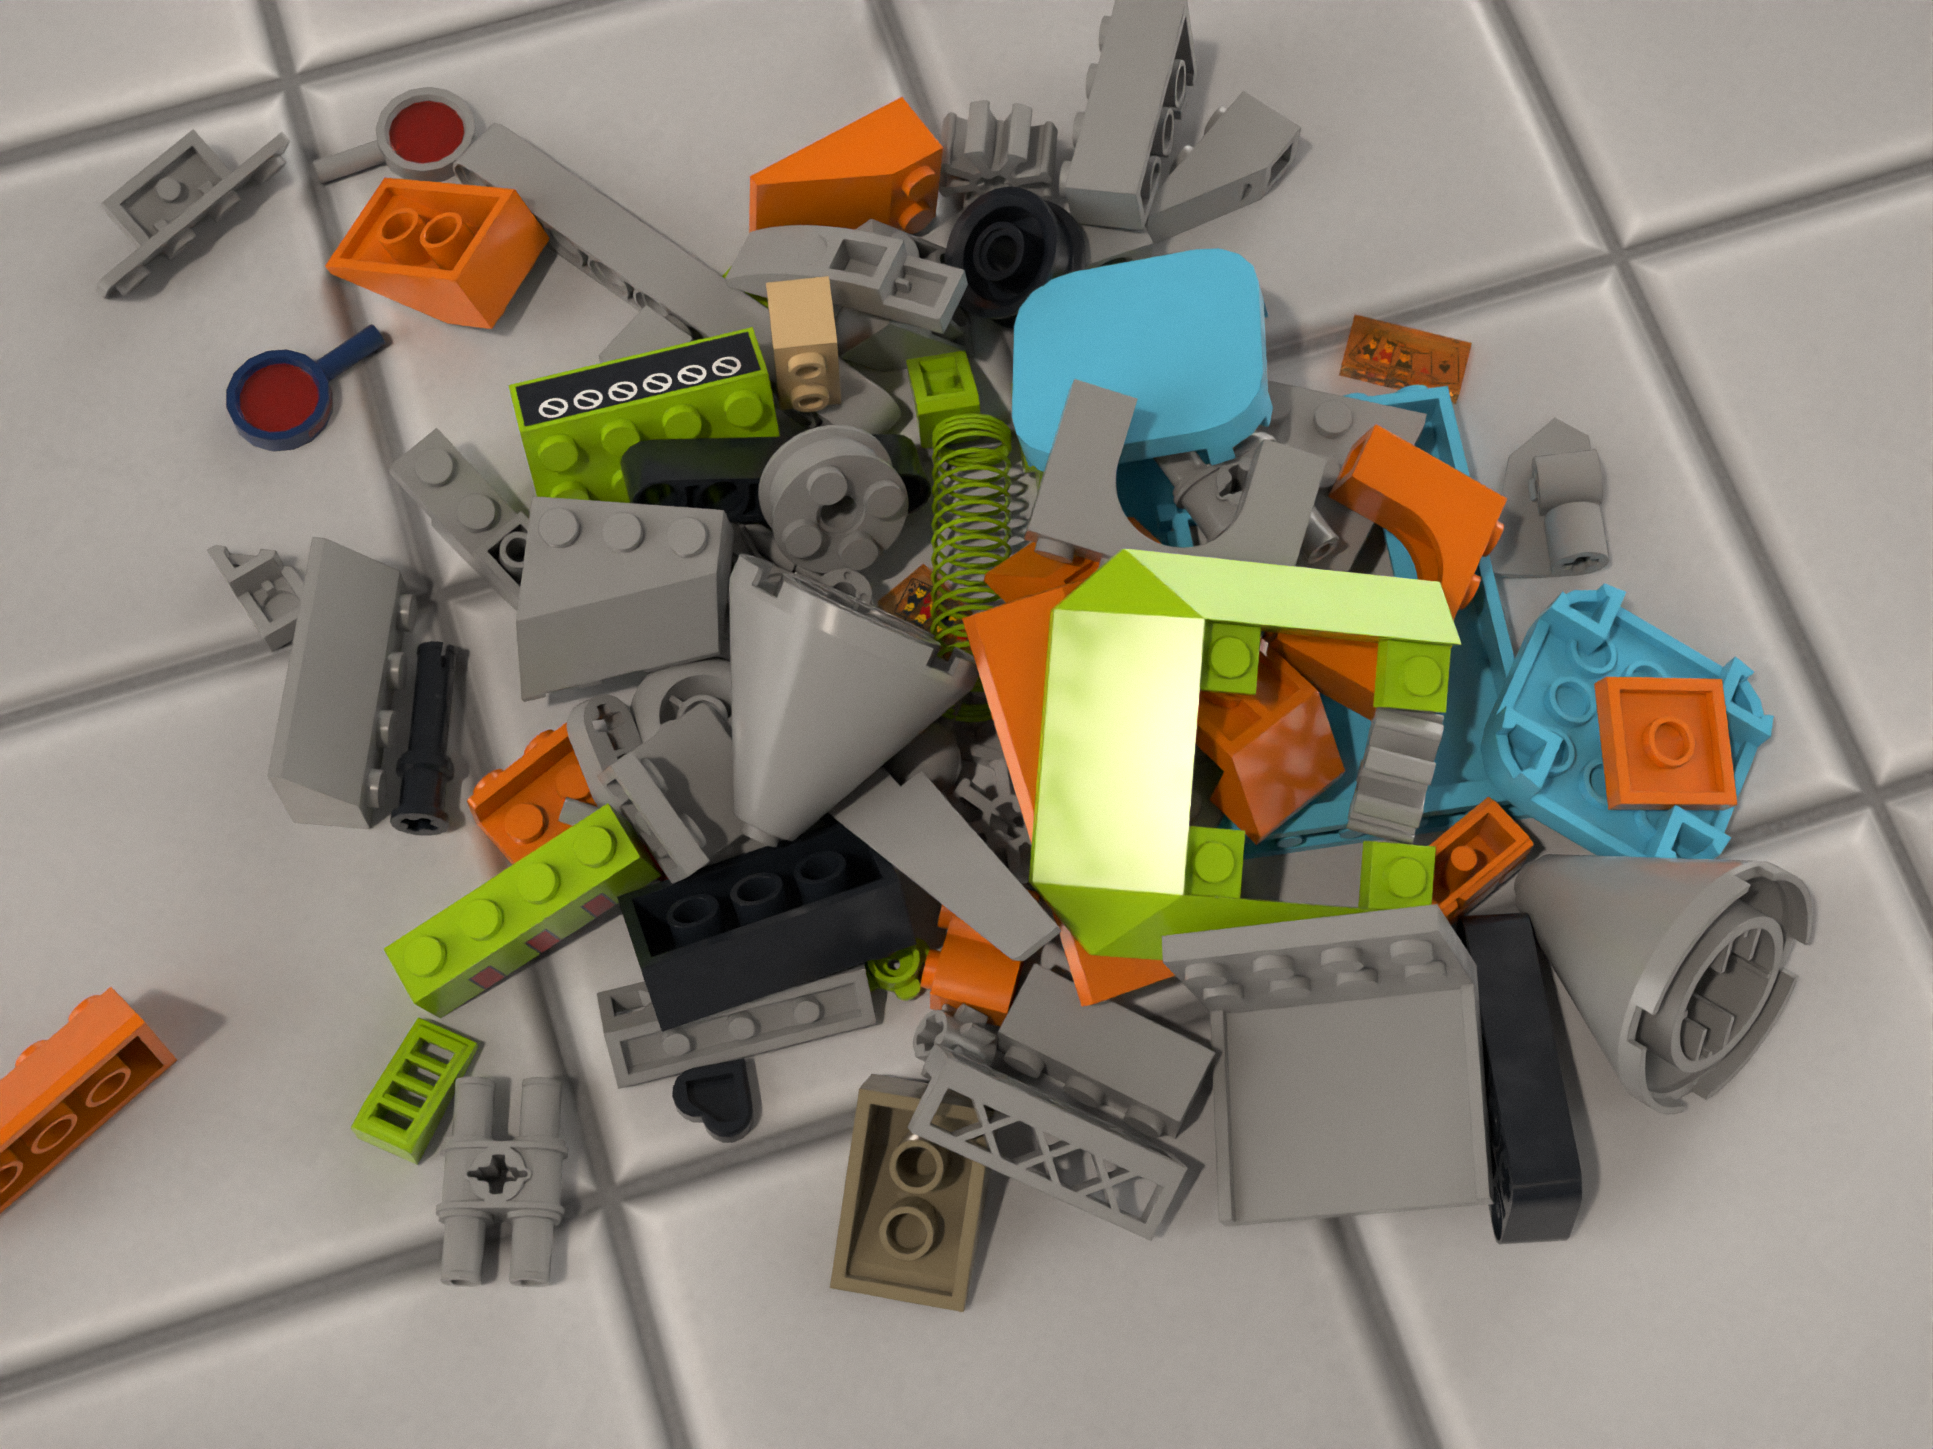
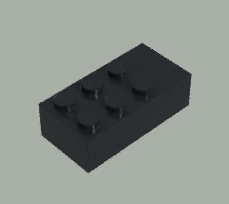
(765, 923)

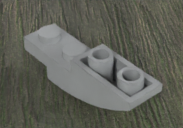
(863, 270)
(466, 512)

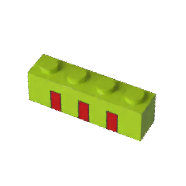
(521, 912)

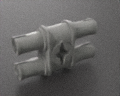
(1207, 498)
(527, 1203)

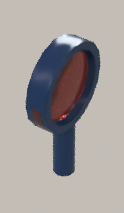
(286, 397)

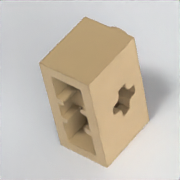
(804, 343)

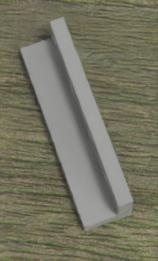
(779, 1020)
(1056, 1118)

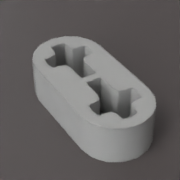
(601, 749)

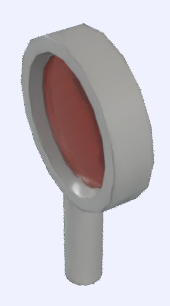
(416, 138)

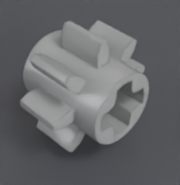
(957, 1030)

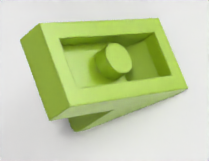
(941, 389)

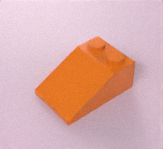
(868, 170)
(442, 248)

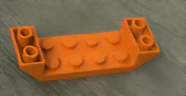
(1268, 744)

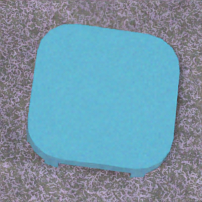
(1161, 329)
(1546, 736)

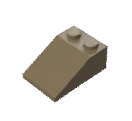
(908, 1202)

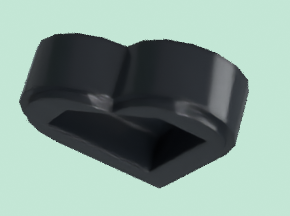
(718, 1098)

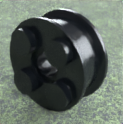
(1010, 248)

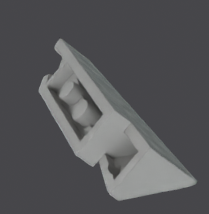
(947, 858)

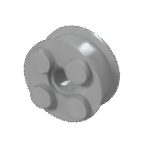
(833, 499)

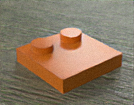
(1665, 743)

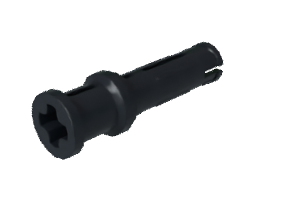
(425, 765)

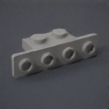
(173, 196)

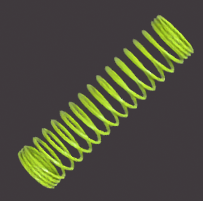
(966, 460)

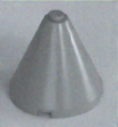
(822, 695)
(1669, 960)

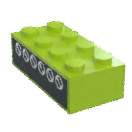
(589, 416)

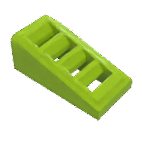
(412, 1143)

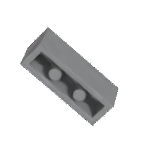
(1103, 1053)

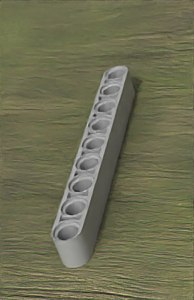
(648, 267)

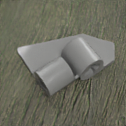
(1552, 508)

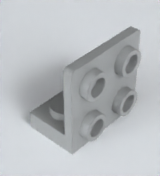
(679, 792)

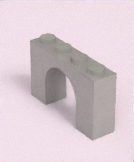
(1083, 517)

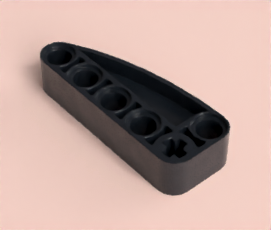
(1527, 1105)

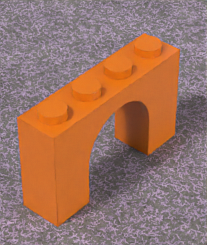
(1438, 518)

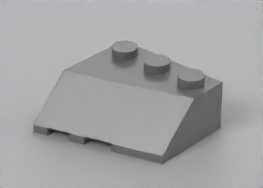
(618, 591)

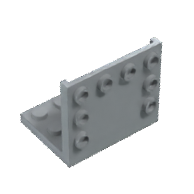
(1342, 1065)

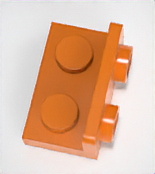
(523, 802)

